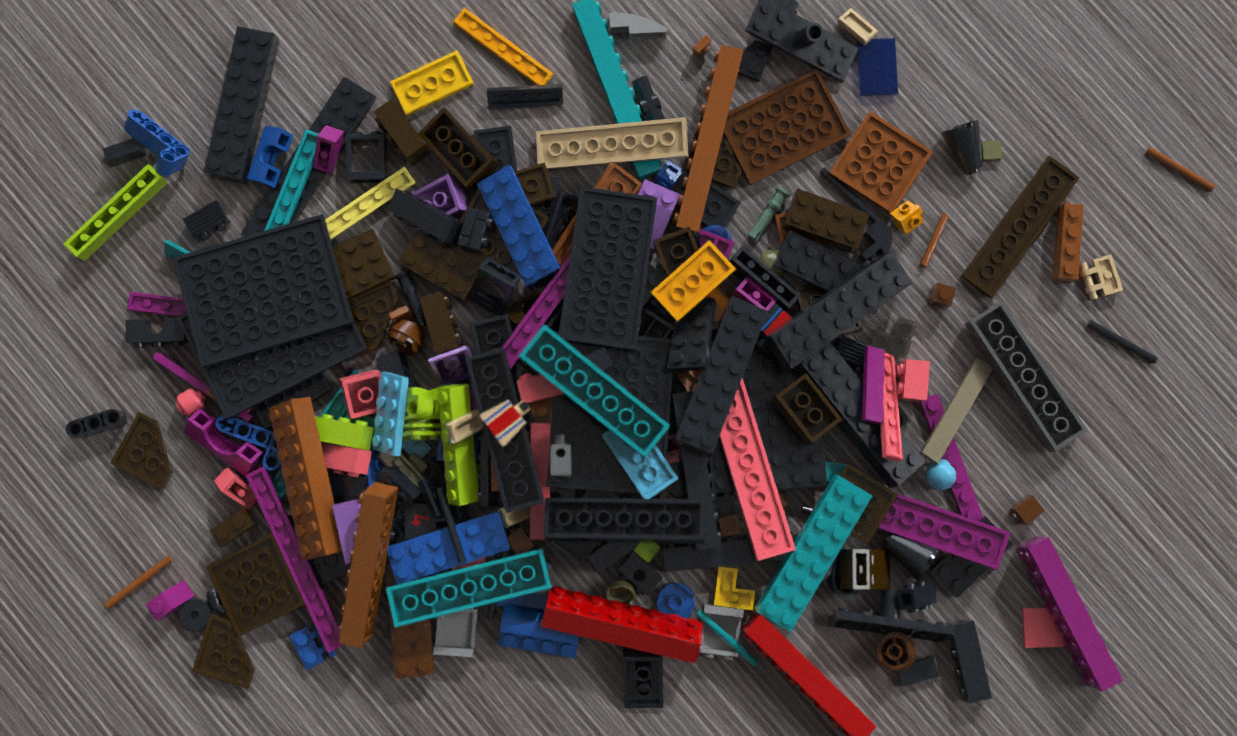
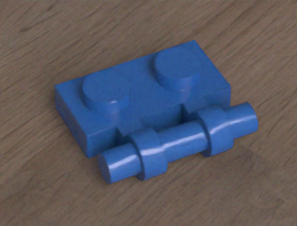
(308, 648)

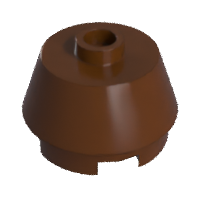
(407, 337)
(896, 651)

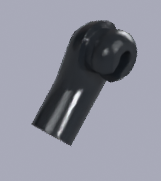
(213, 601)

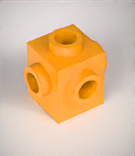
(907, 217)

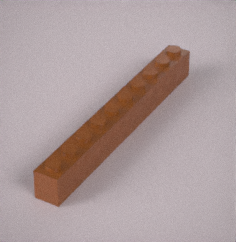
(709, 138)

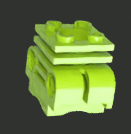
(420, 412)

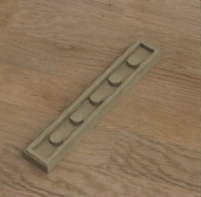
(956, 410)

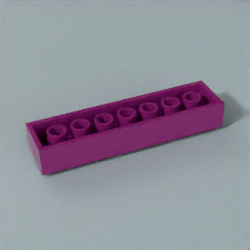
(1070, 612)

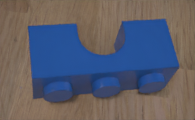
(272, 142)

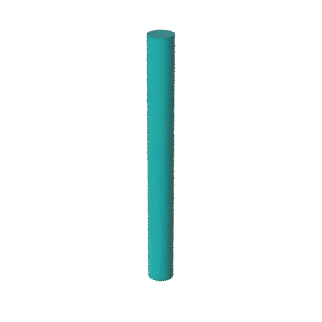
(727, 638)

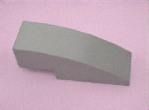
(637, 26)

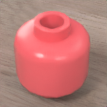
(190, 401)

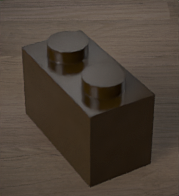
(233, 527)

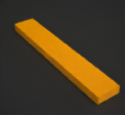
(502, 48)

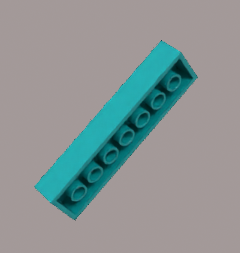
(594, 391)
(814, 553)
(468, 587)

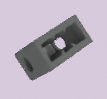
(560, 467)

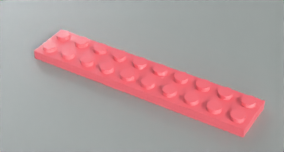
(754, 480)

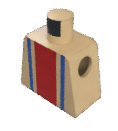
(505, 420)

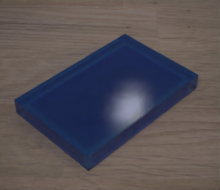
(877, 67)

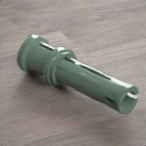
(773, 206)

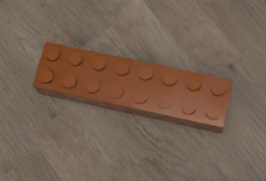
(305, 478)
(367, 564)

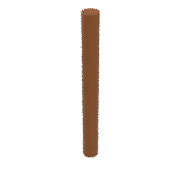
(1180, 169)
(138, 582)

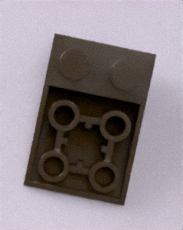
(864, 569)

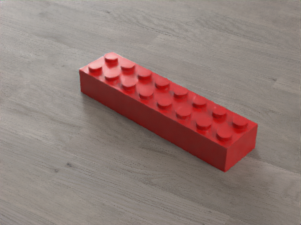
(623, 624)
(803, 672)

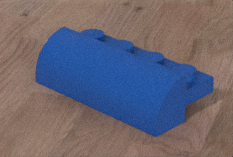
(523, 630)

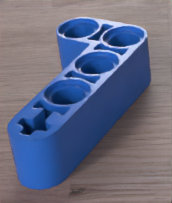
(170, 151)
(252, 437)

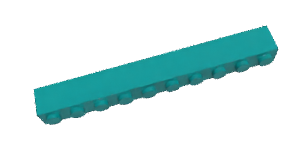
(610, 73)

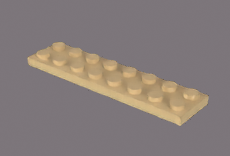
(613, 143)

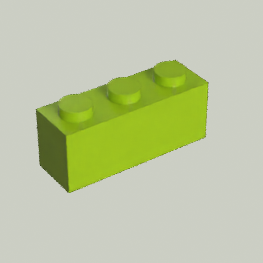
(343, 432)

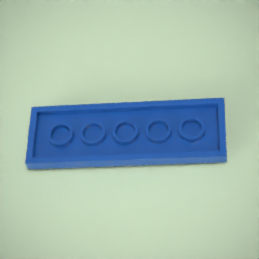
(518, 226)
(436, 552)

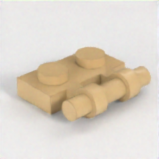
(1106, 276)

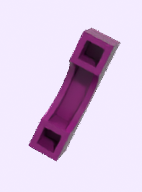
(203, 430)

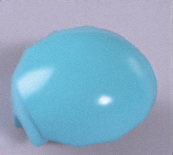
(940, 475)

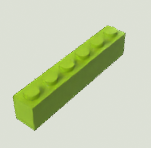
(115, 213)
(459, 456)

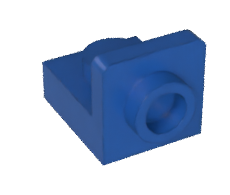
(668, 175)

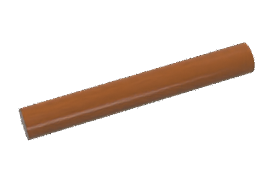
(934, 240)

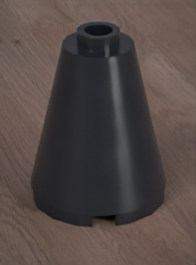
(965, 145)
(910, 554)

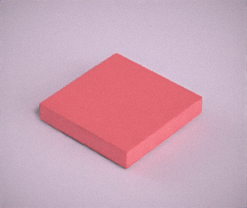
(1040, 629)

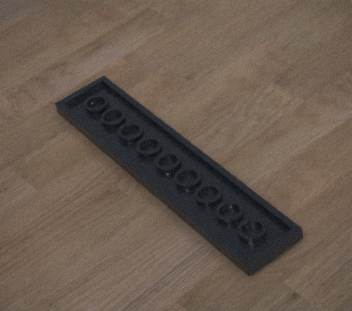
(342, 111)

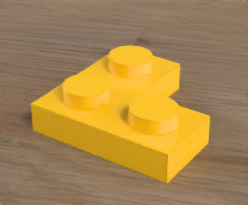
(727, 593)

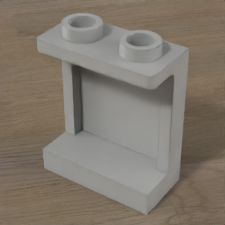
(730, 621)
(456, 633)

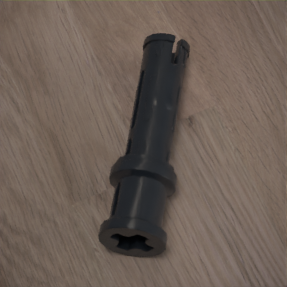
(409, 291)

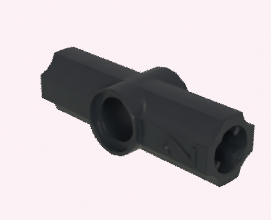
(648, 101)

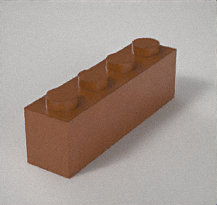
(1068, 243)

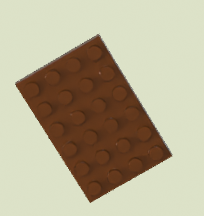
(784, 127)

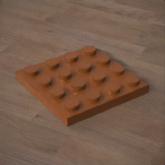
(880, 162)

